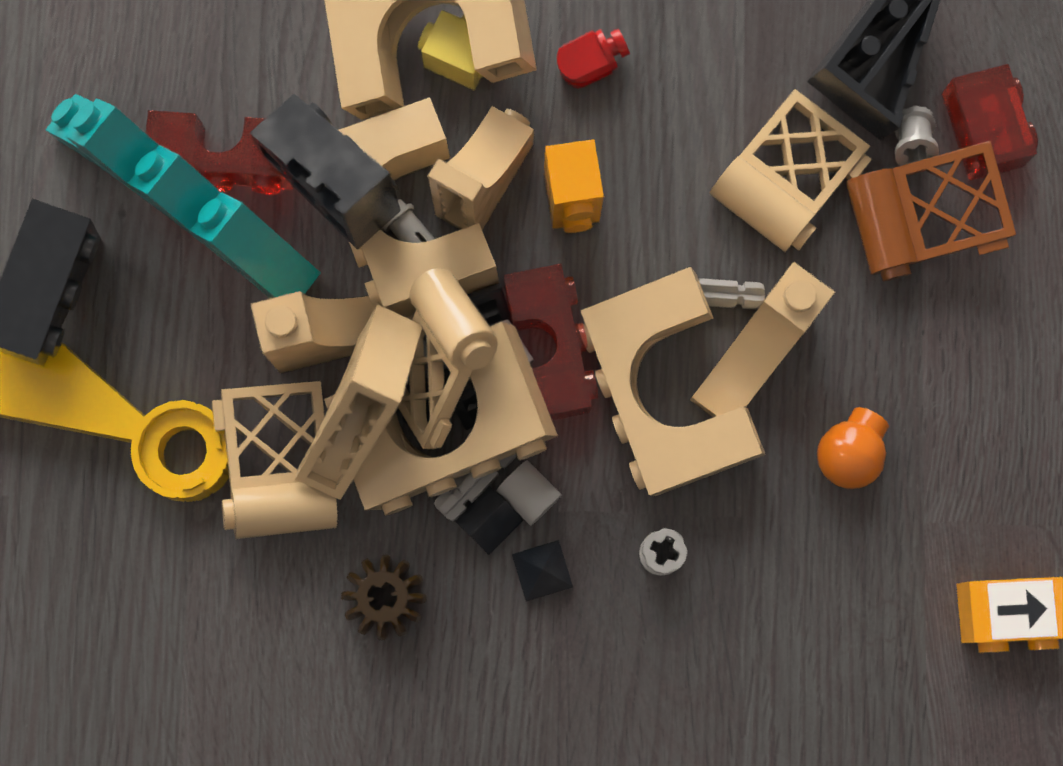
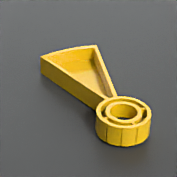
(77, 399)

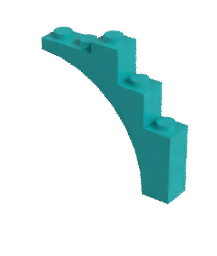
(182, 194)

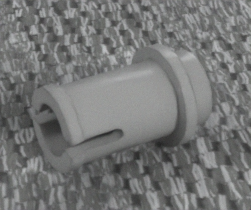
(407, 226)

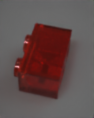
(990, 108)

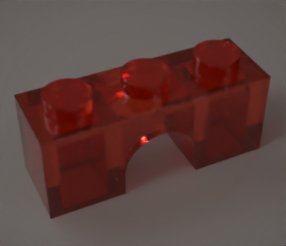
(238, 166)
(543, 301)

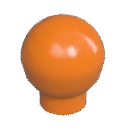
(853, 450)

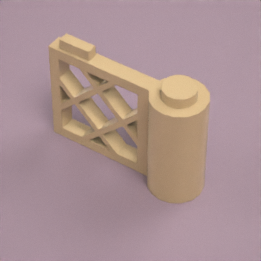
(776, 204)
(454, 335)
(271, 501)

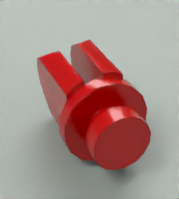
(590, 57)

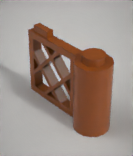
(889, 219)

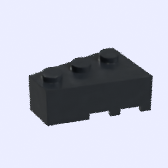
(877, 62)
(328, 169)
(44, 280)

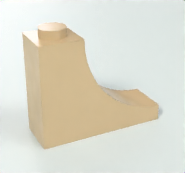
(478, 176)
(309, 330)
(763, 342)
(362, 402)

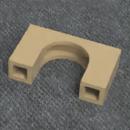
(367, 38)
(403, 144)
(621, 335)
(508, 422)

